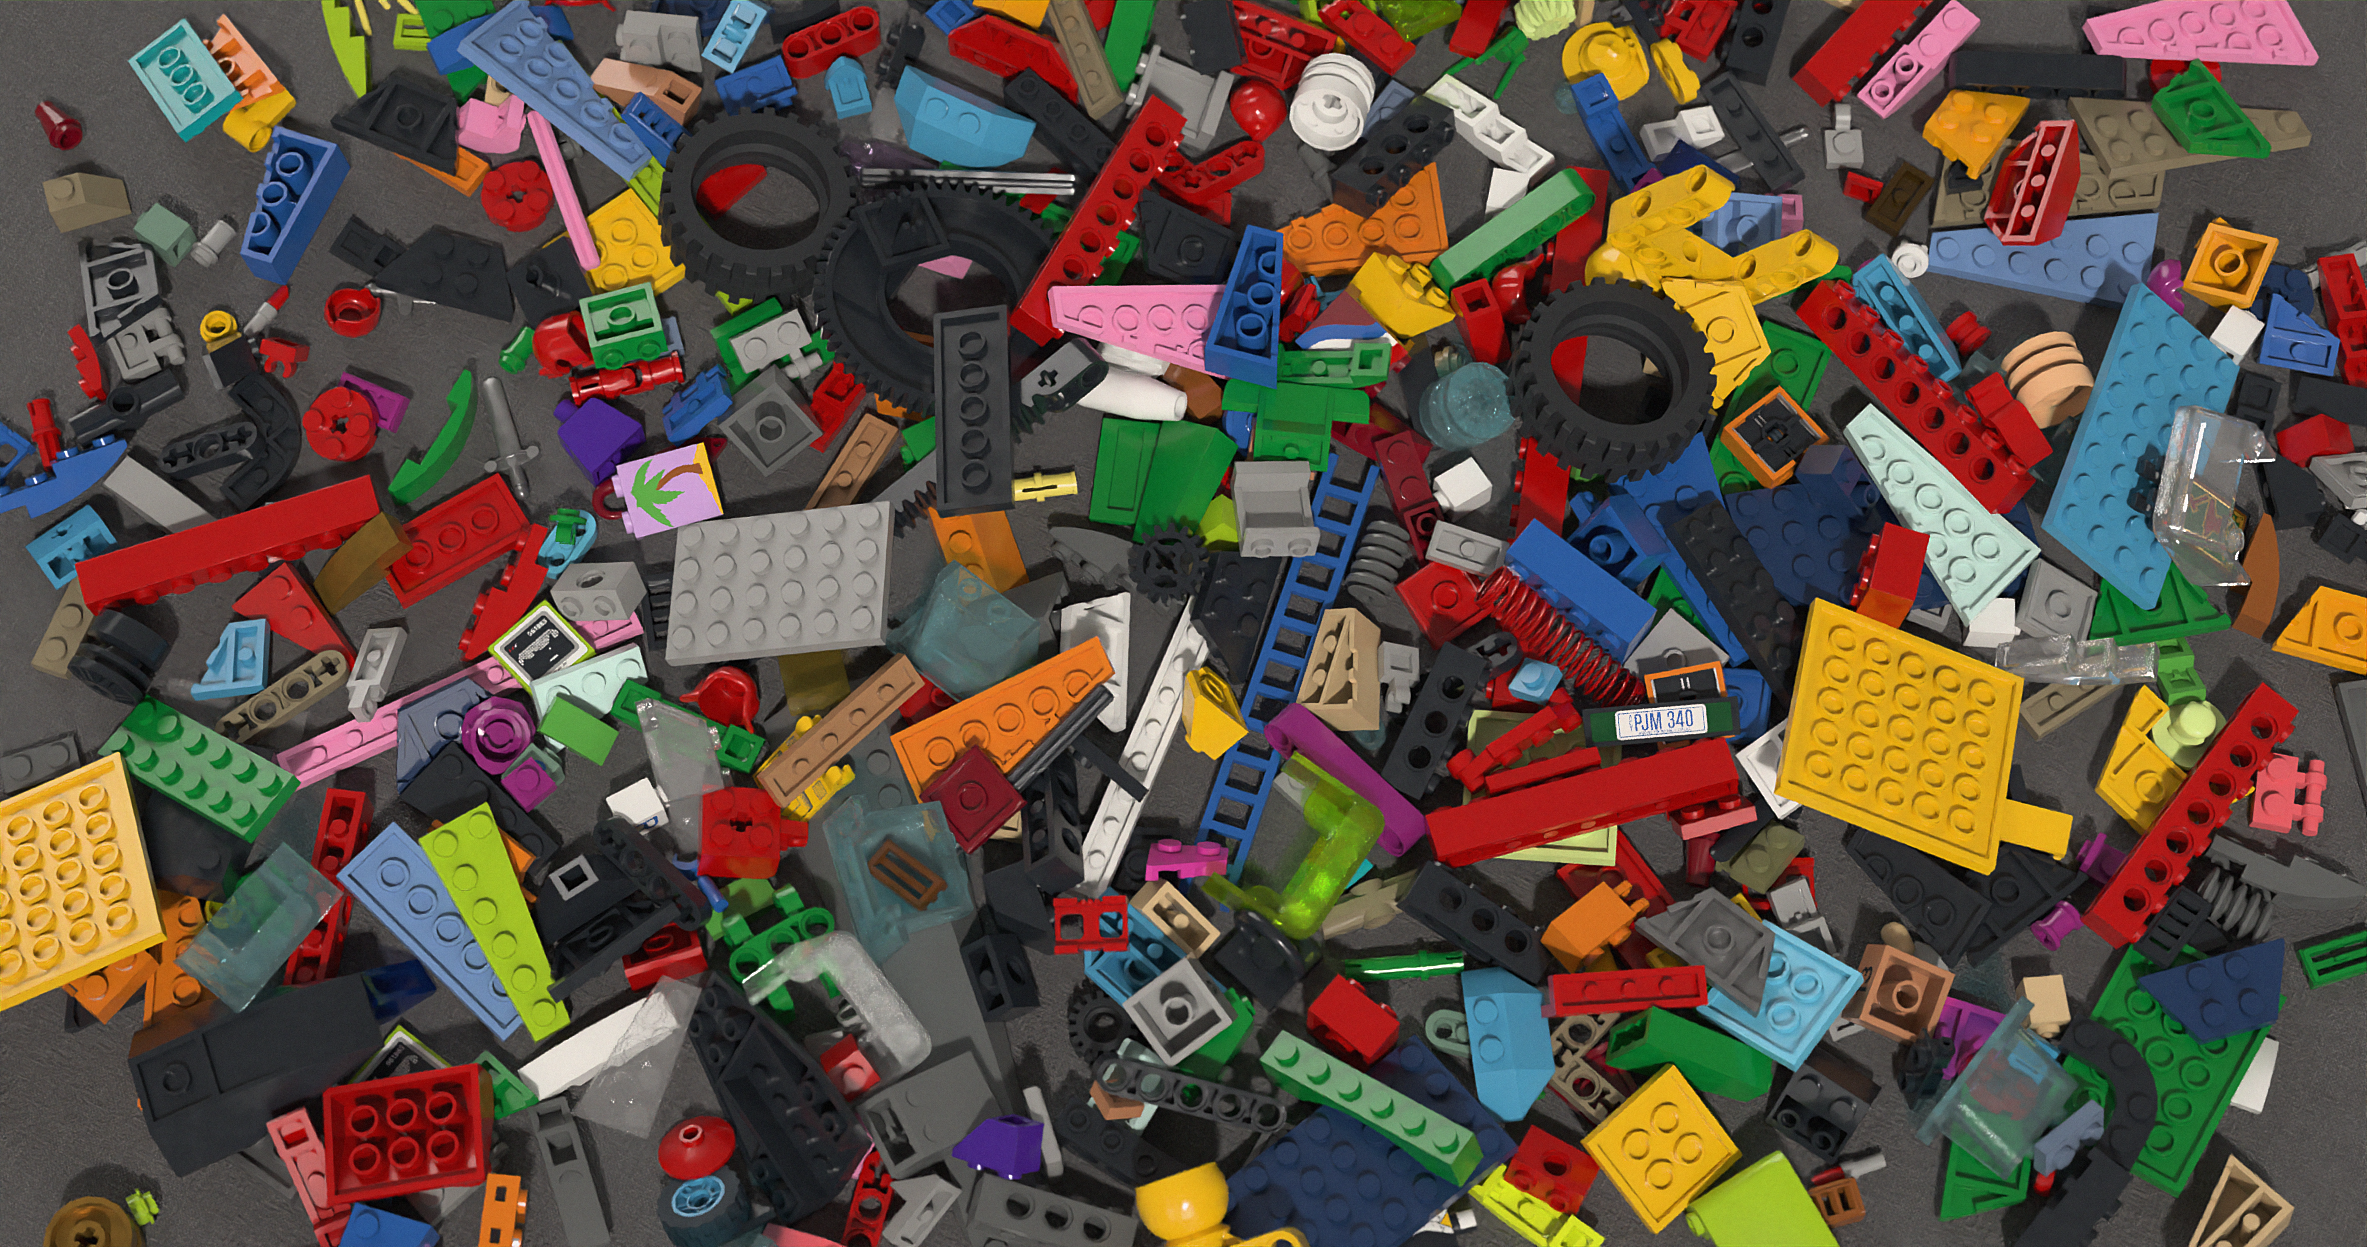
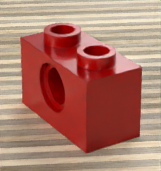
(1552, 1171)

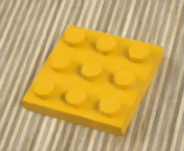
(629, 247)
(1661, 1148)

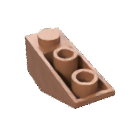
(666, 89)

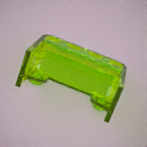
(1348, 832)

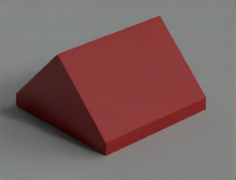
(666, 953)

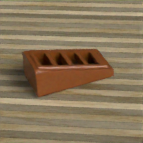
(1831, 1190)

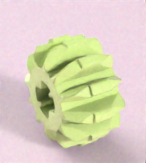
(1543, 17)

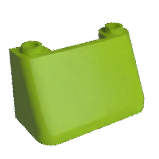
(1760, 1209)

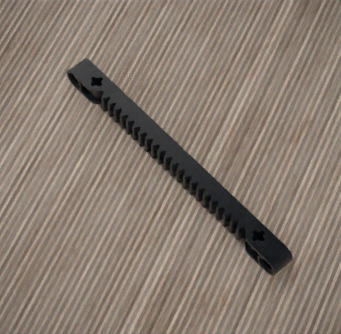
(1070, 371)

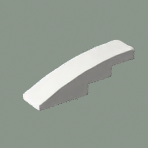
(1490, 132)
(577, 1057)

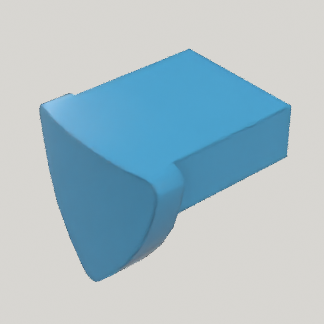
(848, 88)

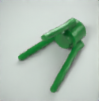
(1505, 48)

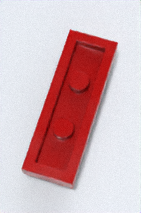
(1542, 769)

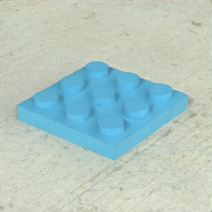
(1798, 1004)

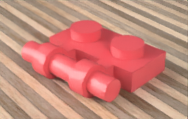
(2275, 792)

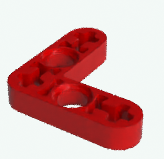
(1240, 161)

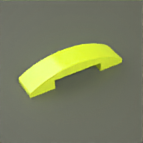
(1532, 1216)

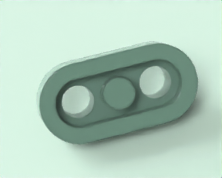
(1456, 1022)

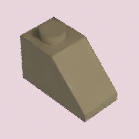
(85, 200)

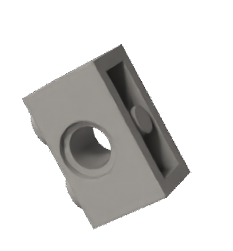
(598, 591)

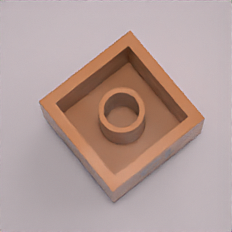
(1898, 994)

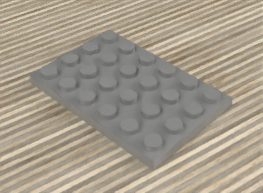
(781, 584)

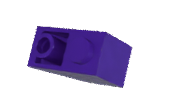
(1003, 1144)

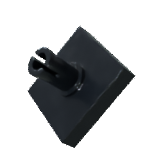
(550, 282)

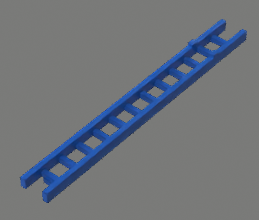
(1268, 654)

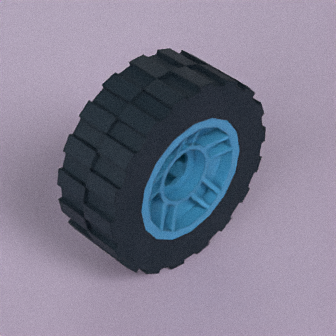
(703, 1209)

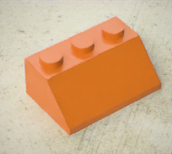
(982, 546)

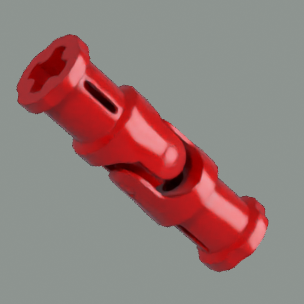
(622, 381)

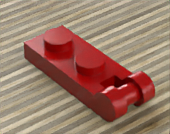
(1368, 34)

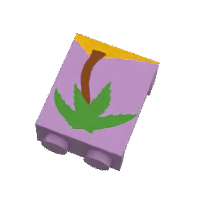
(667, 491)

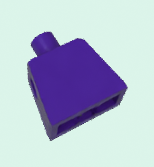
(597, 437)

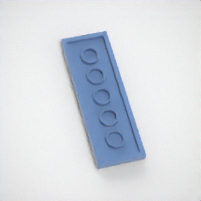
(411, 902)

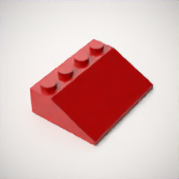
(407, 1133)

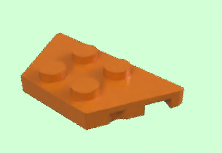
(242, 65)

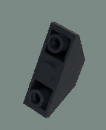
(578, 895)

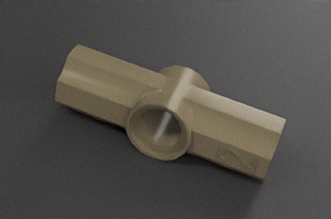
(1366, 905)

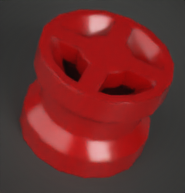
(1968, 333)

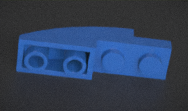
(73, 475)

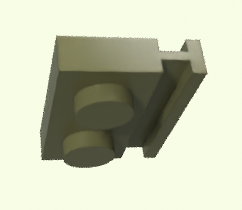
(1764, 856)

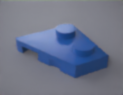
(2296, 341)

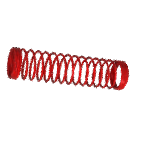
(1493, 587)

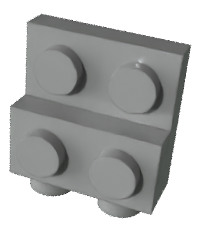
(661, 41)

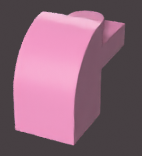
(491, 127)

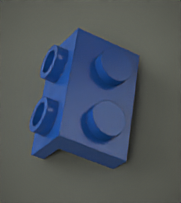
(757, 87)

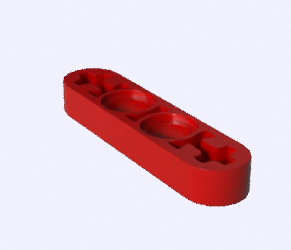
(856, 1223)

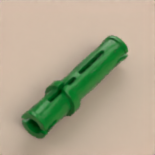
(1405, 966)

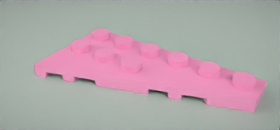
(2204, 30)
(1146, 319)

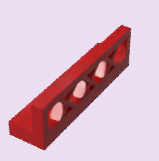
(1626, 991)

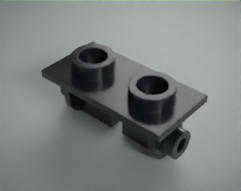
(903, 42)
(1924, 1067)

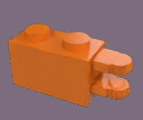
(1592, 925)

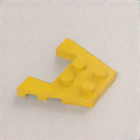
(2137, 773)

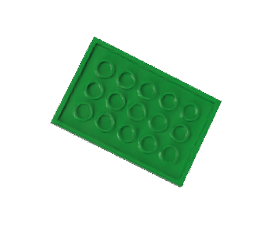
(2190, 1078)

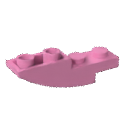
(1919, 61)

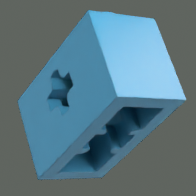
(736, 33)
(70, 542)

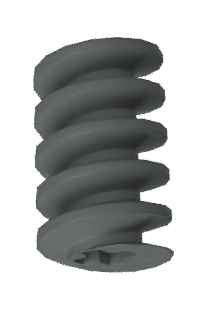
(1376, 563)
(2236, 907)

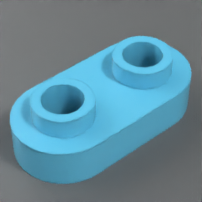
(570, 553)

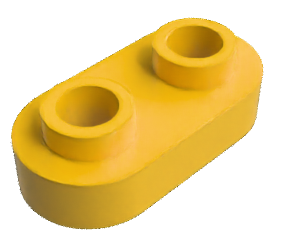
(1670, 64)

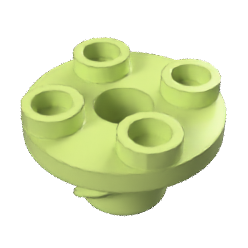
(2187, 731)

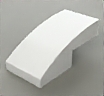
(1694, 126)
(2256, 1082)

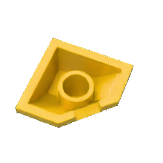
(1211, 713)

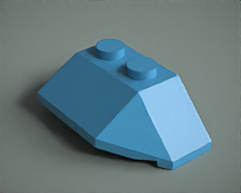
(957, 124)
(1906, 313)
(1127, 972)
(1507, 1042)

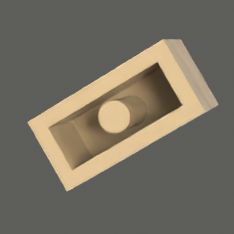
(1175, 916)

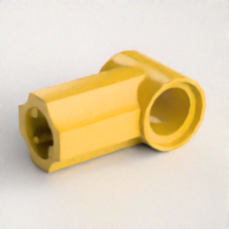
(254, 124)

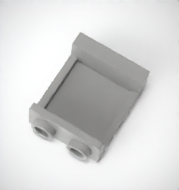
(1184, 90)
(1273, 509)

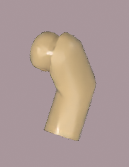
(1897, 936)

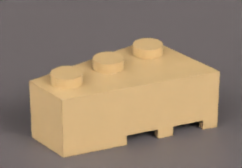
(1343, 672)
(2242, 1211)

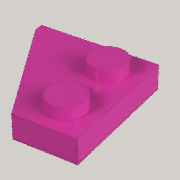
(1186, 859)
(1967, 1027)

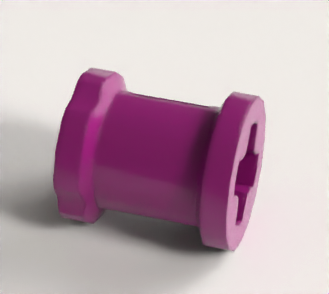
(2057, 925)

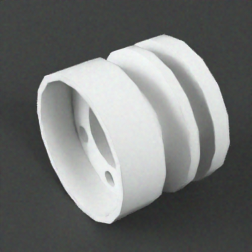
(1332, 101)

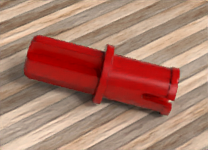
(45, 431)

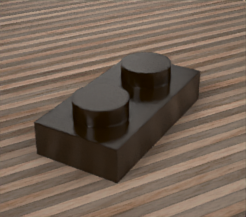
(1899, 199)

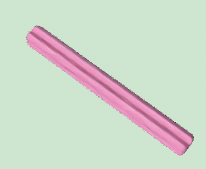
(564, 191)

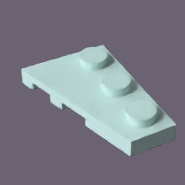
(590, 684)

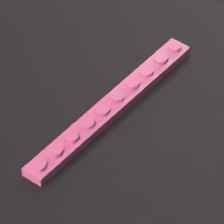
(359, 741)

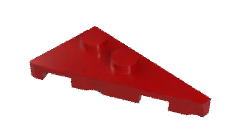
(294, 612)

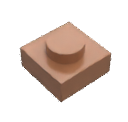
(1115, 1106)

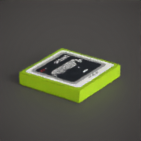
(540, 646)
(400, 1056)

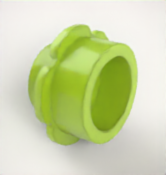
(142, 1207)

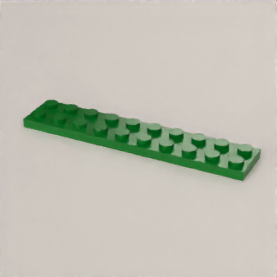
(1796, 366)

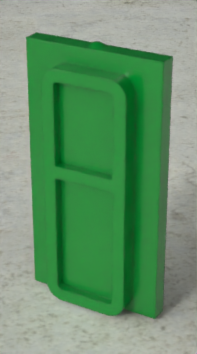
(1122, 470)

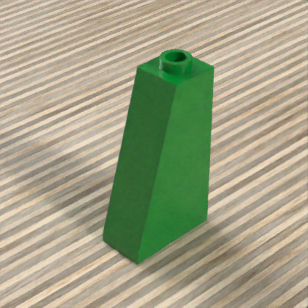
(1183, 477)
(1700, 1055)

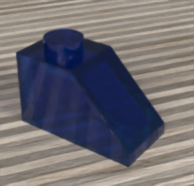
(397, 988)

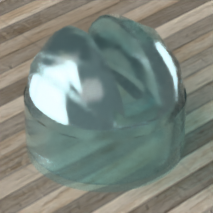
(1566, 103)
(1363, 737)

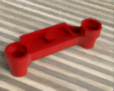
(1508, 748)

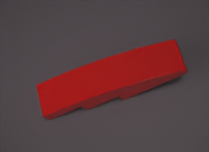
(1478, 27)
(2346, 314)
(835, 403)

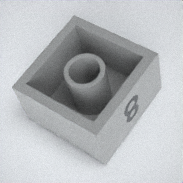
(1180, 1010)

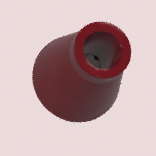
(60, 128)
(1699, 861)

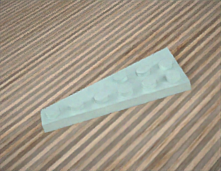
(1968, 547)

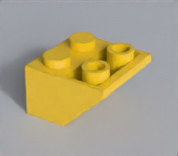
(1401, 295)

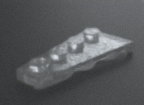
(639, 1068)

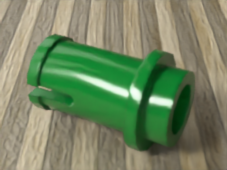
(518, 352)

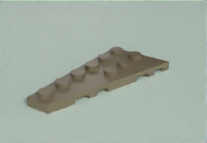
(2135, 141)
(2093, 194)

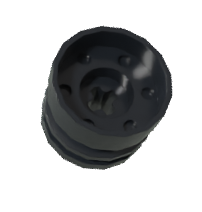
(116, 662)

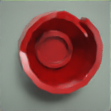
(561, 344)

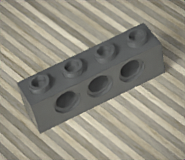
(991, 1217)

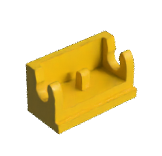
(2036, 828)

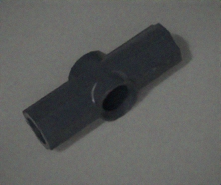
(147, 399)

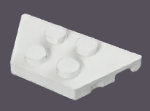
(1110, 622)

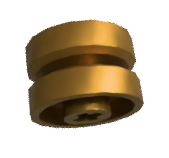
(93, 1224)

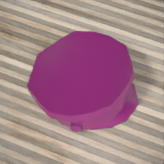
(497, 733)

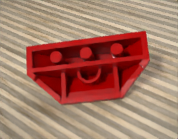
(1278, 44)
(1010, 49)
(2036, 186)

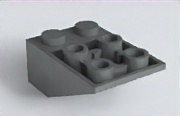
(928, 1115)

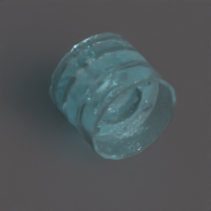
(1466, 407)

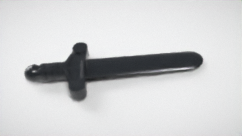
(1739, 835)

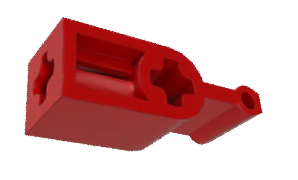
(2008, 419)

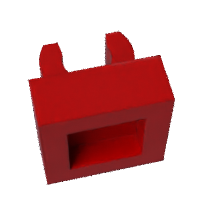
(285, 351)

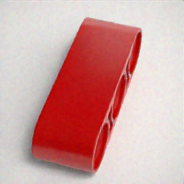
(841, 28)

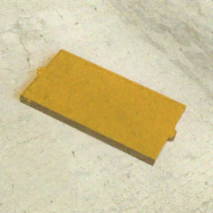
(813, 680)

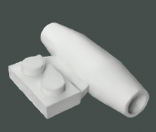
(1132, 387)

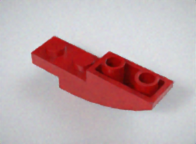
(500, 609)

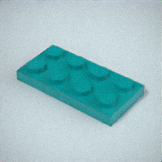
(185, 80)

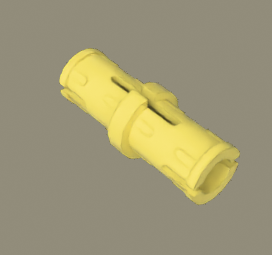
(1061, 485)

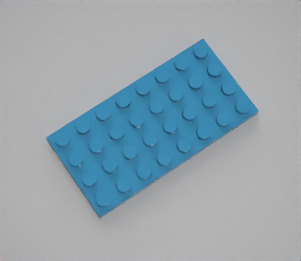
(2145, 376)

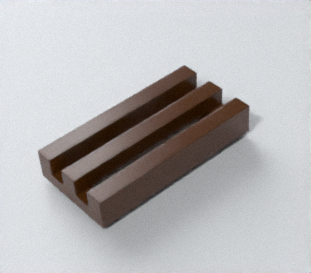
(928, 895)

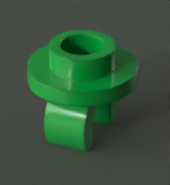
(566, 528)

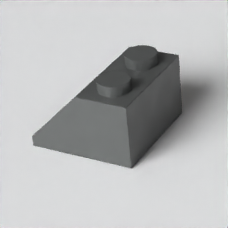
(770, 421)

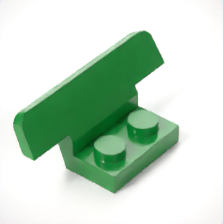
(747, 321)
(1295, 418)

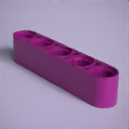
(1302, 732)

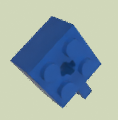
(1617, 537)

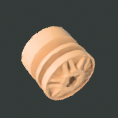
(2049, 378)

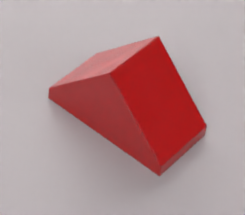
(2314, 438)

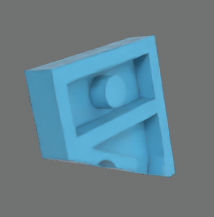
(238, 662)

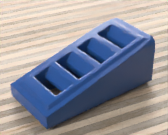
(662, 122)

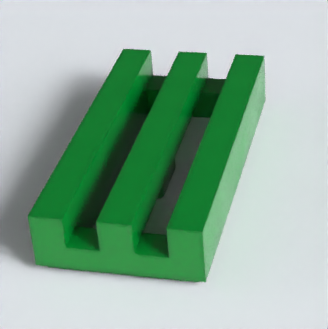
(2311, 969)

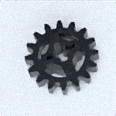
(1157, 575)

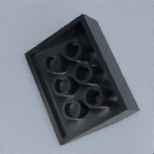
(192, 852)

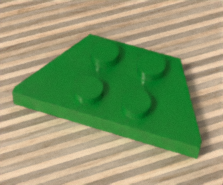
(444, 15)
(2207, 117)
(2178, 613)
(1975, 1189)

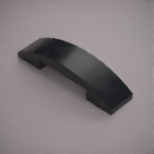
(1415, 380)

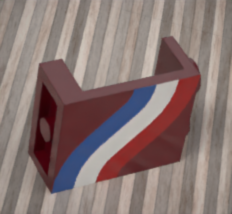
(1349, 323)

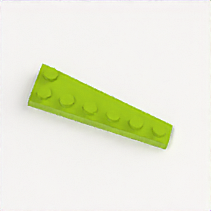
(486, 893)

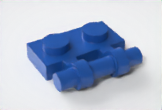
(696, 405)

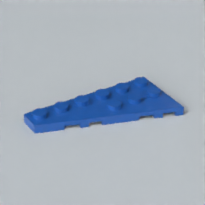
(1666, 500)

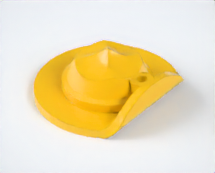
(1606, 50)

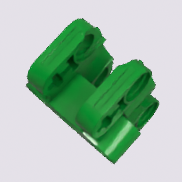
(759, 949)

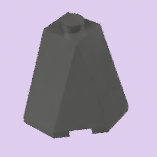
(1044, 602)

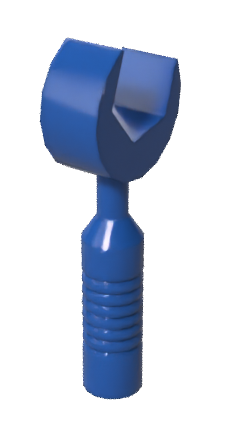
(704, 883)

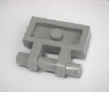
(772, 340)
(137, 355)

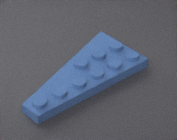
(548, 78)
(2088, 263)

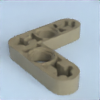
(1574, 1067)

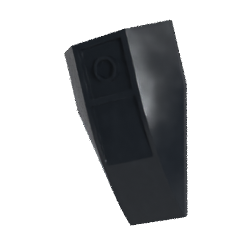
(221, 1075)
(777, 1099)

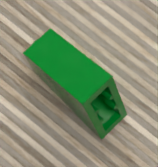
(1219, 1052)

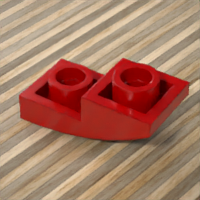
(1301, 310)
(90, 367)

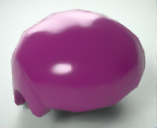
(2165, 280)

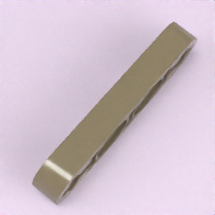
(279, 695)

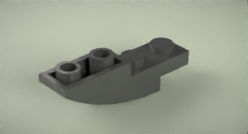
(1103, 560)
(2297, 885)
(568, 1174)

